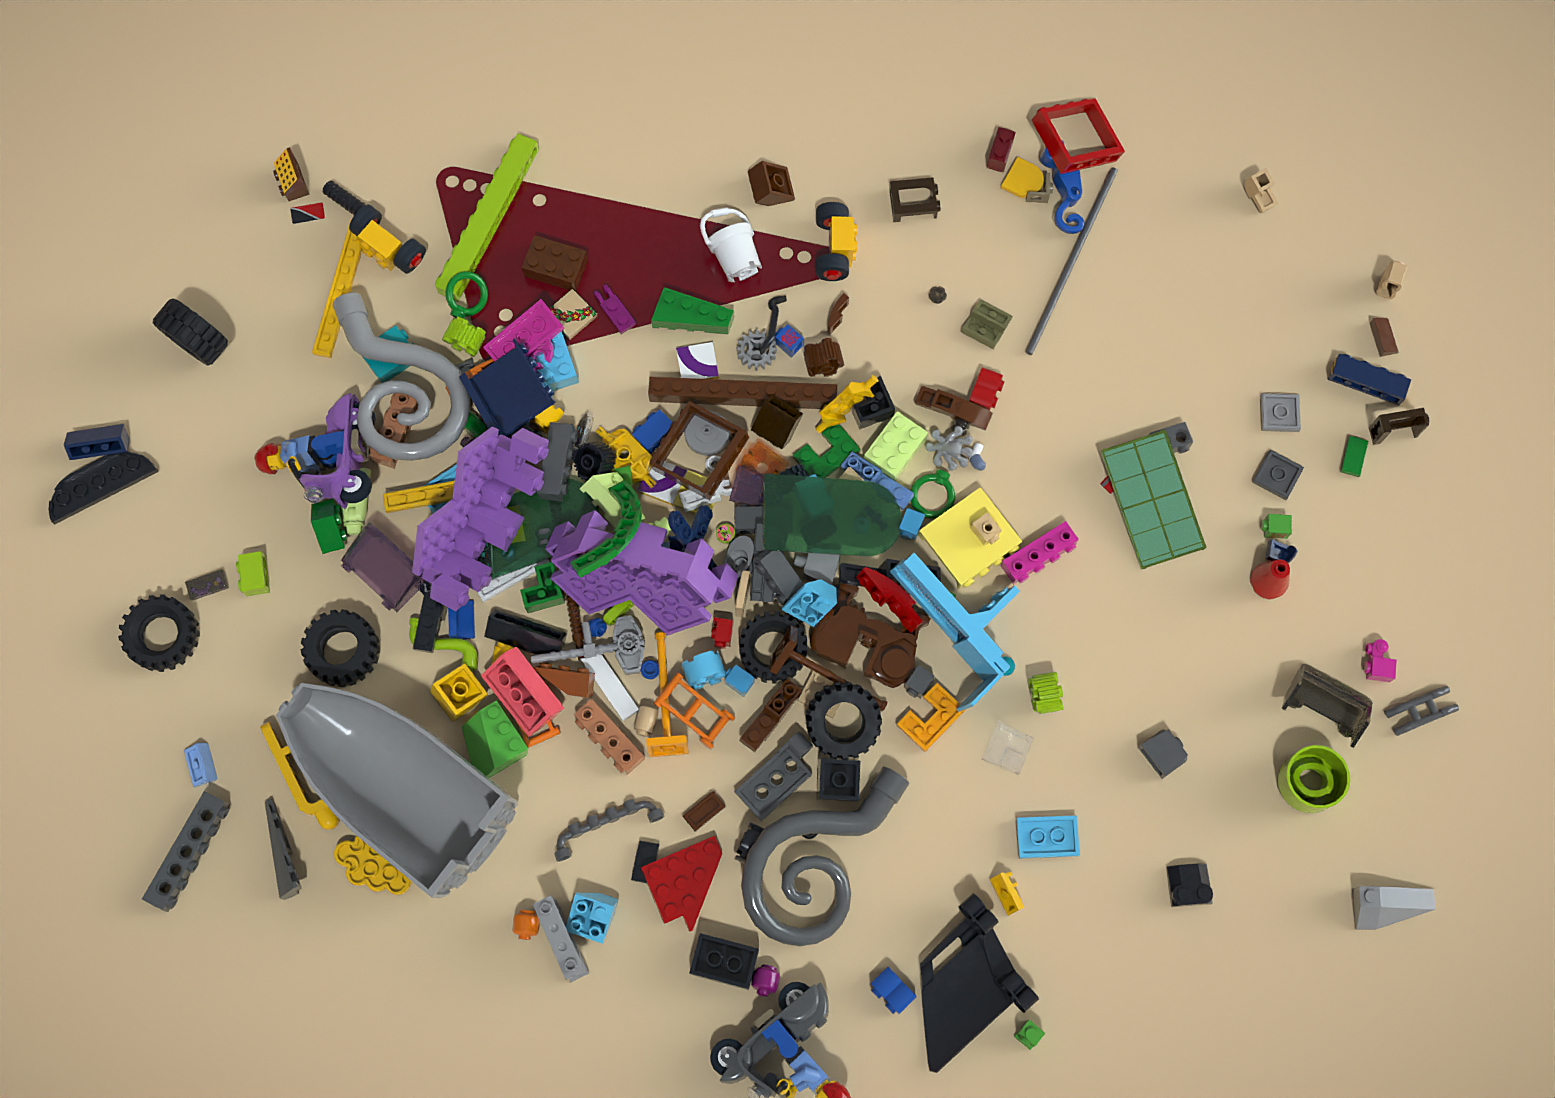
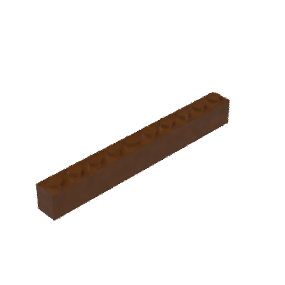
(739, 392)

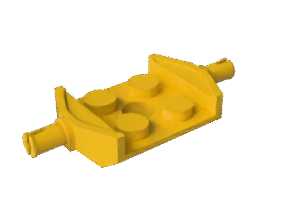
(853, 393)
(638, 457)

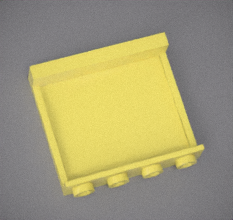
(958, 545)

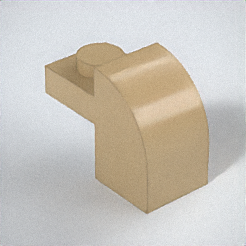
(1259, 190)

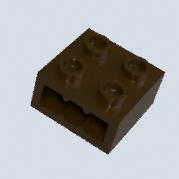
(776, 421)

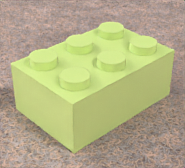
(896, 446)

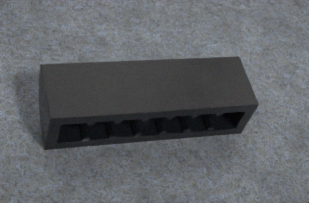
(523, 633)

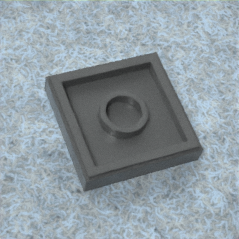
(1278, 474)

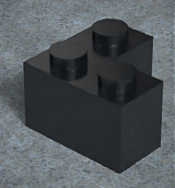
(876, 408)

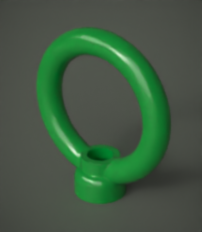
(457, 310)
(941, 478)

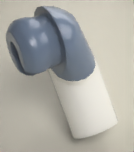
(976, 460)

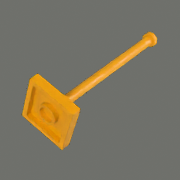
(668, 744)

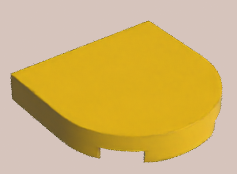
(1023, 178)

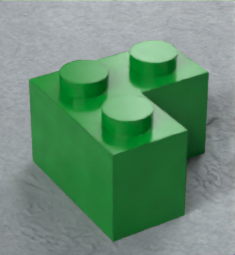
(326, 525)
(546, 593)

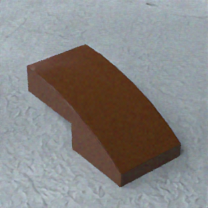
(836, 317)

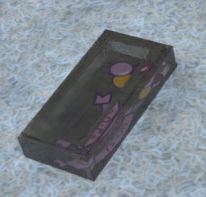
(206, 585)

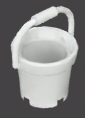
(733, 246)

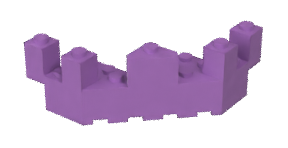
(457, 533)
(660, 581)

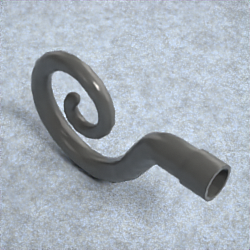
(884, 793)

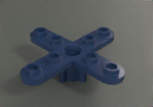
(685, 534)

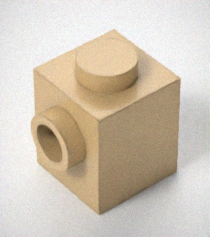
(986, 529)

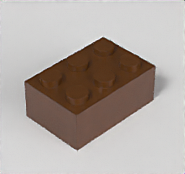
(555, 263)

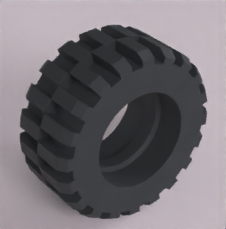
(190, 331)
(327, 627)
(851, 745)

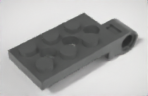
(791, 751)

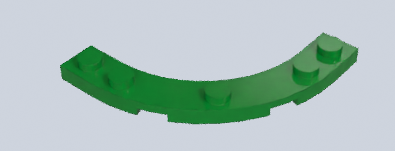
(624, 531)

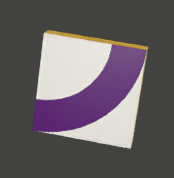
(698, 361)
(665, 489)

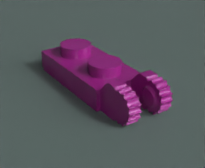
(615, 310)

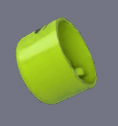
(1328, 765)

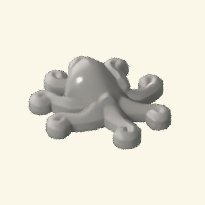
(950, 448)

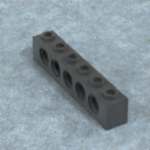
(196, 821)

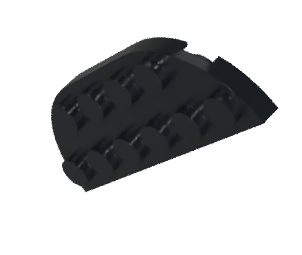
(97, 483)

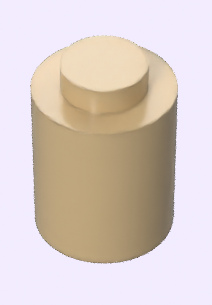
(645, 721)

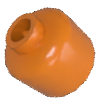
(525, 924)

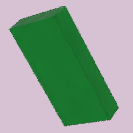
(1354, 456)

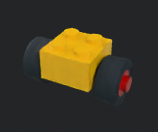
(842, 241)
(382, 245)

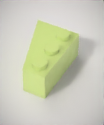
(597, 488)

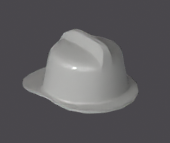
(740, 555)

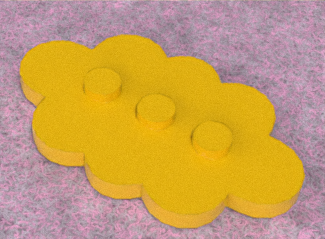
(369, 868)

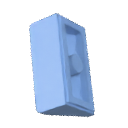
(200, 764)

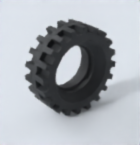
(139, 619)

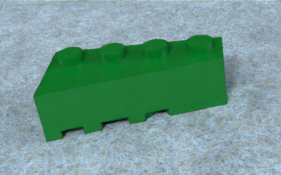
(690, 313)

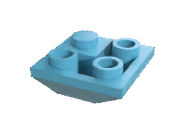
(812, 602)
(591, 915)

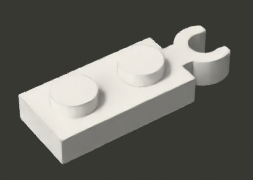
(693, 501)

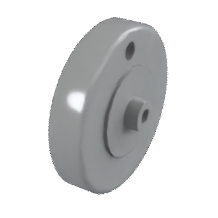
(705, 437)

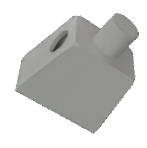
(818, 566)

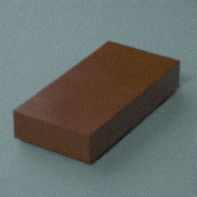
(704, 811)

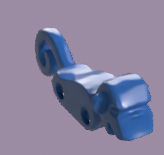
(1067, 186)

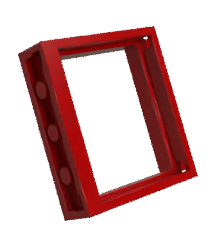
(1055, 146)

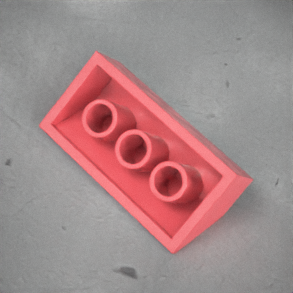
(522, 691)

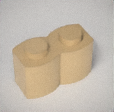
(1392, 280)

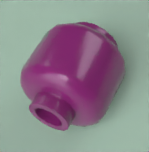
(765, 980)

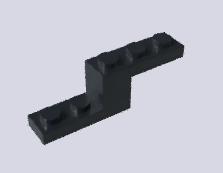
(849, 572)
(428, 624)

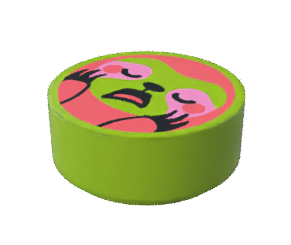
(725, 533)

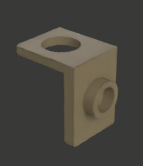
(1044, 196)

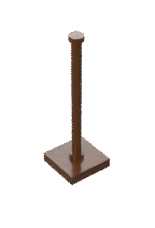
(785, 650)

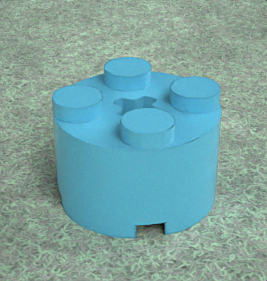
(704, 669)

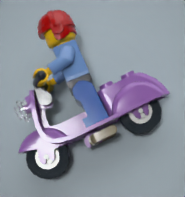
(337, 448)

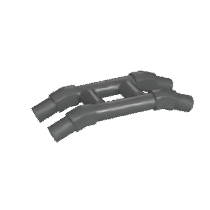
(1411, 707)

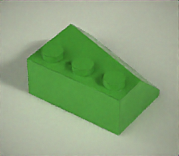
(492, 740)

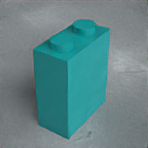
(384, 370)

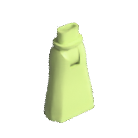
(355, 513)

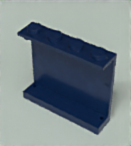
(509, 391)

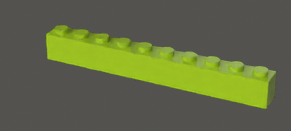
(489, 213)

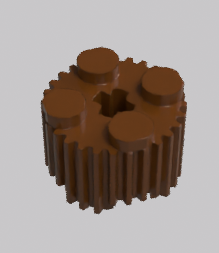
(823, 358)

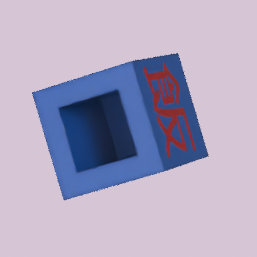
(789, 340)

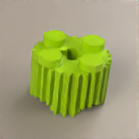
(464, 336)
(1045, 693)

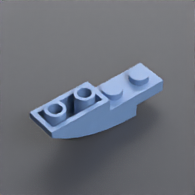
(873, 474)

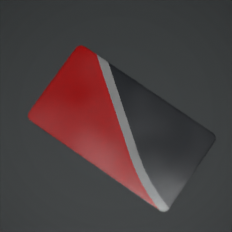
(307, 213)

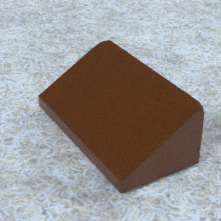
(1383, 336)

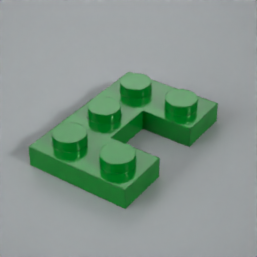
(832, 459)

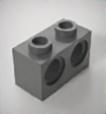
(1180, 430)

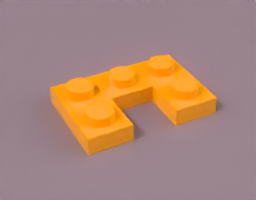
(927, 734)

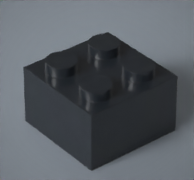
(838, 779)

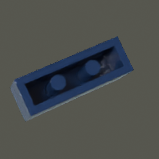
(96, 442)

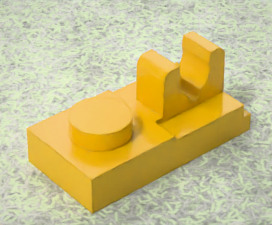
(1006, 893)

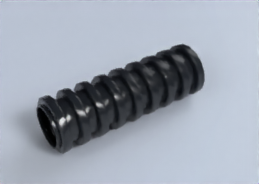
(342, 197)

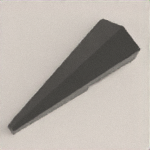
(286, 875)

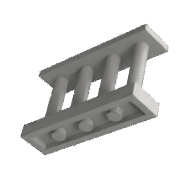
(560, 939)

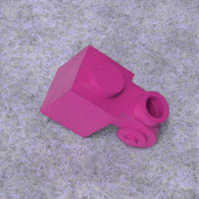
(1377, 666)

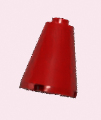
(1271, 579)

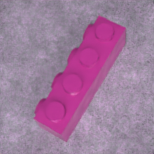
(1040, 552)

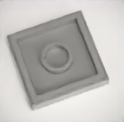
(1280, 412)

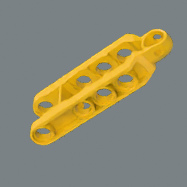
(319, 809)

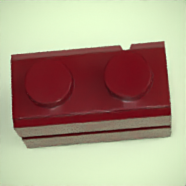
(1001, 149)

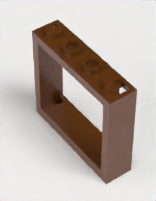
(723, 465)

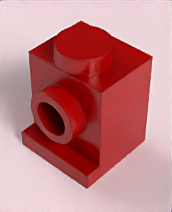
(722, 632)

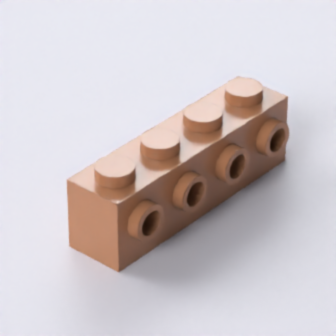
(392, 429)
(609, 736)

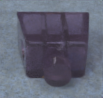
(748, 486)

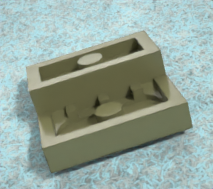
(986, 324)

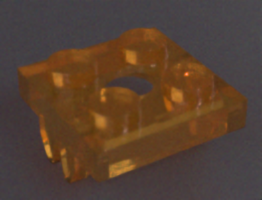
(762, 454)

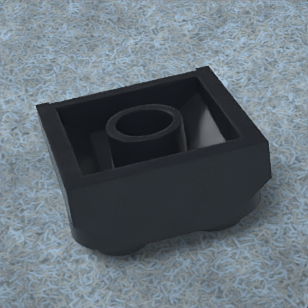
(1189, 885)

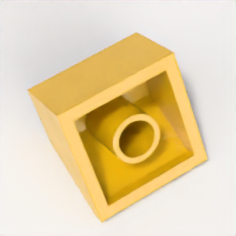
(458, 692)

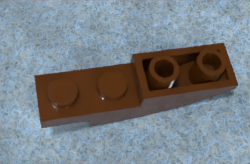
(954, 407)
(771, 715)

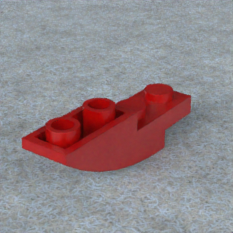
(888, 592)

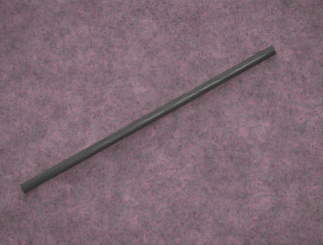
(1072, 259)

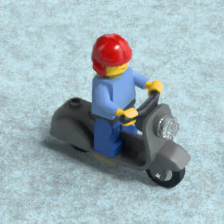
(802, 1011)

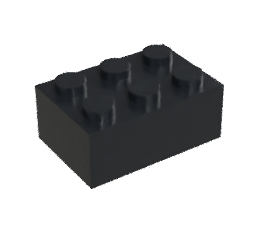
(724, 961)

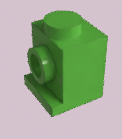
(1029, 1034)

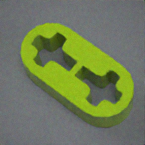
(617, 611)

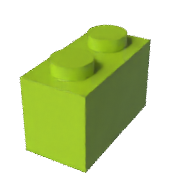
(253, 573)

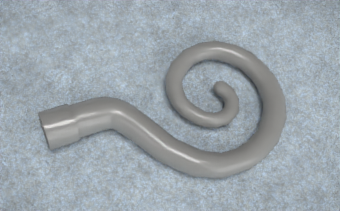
(354, 320)

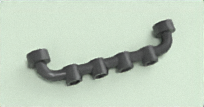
(594, 823)

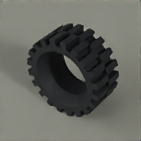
(760, 626)

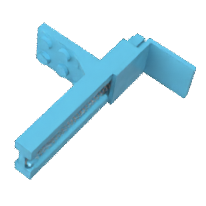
(960, 626)

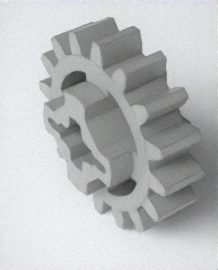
(753, 358)

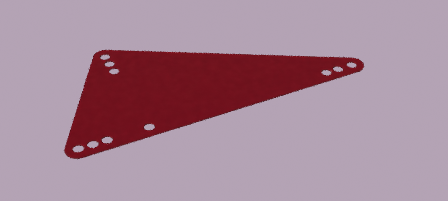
(626, 248)

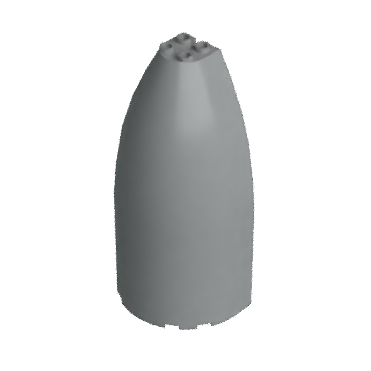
(396, 785)

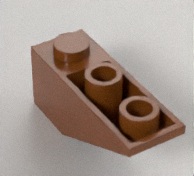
(571, 682)

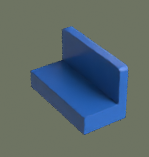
(462, 622)

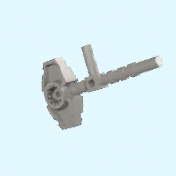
(626, 644)

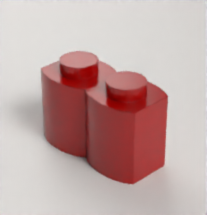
(986, 388)

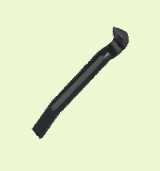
(773, 321)

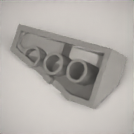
(1384, 906)

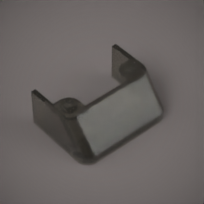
(1330, 699)

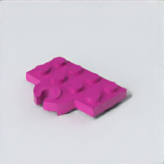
(534, 329)

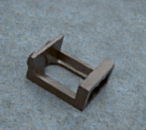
(898, 211)
(1382, 426)

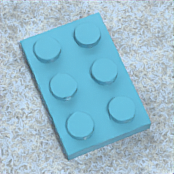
(1047, 837)

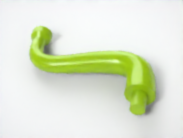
(465, 647)

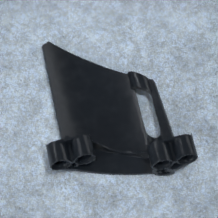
(970, 987)

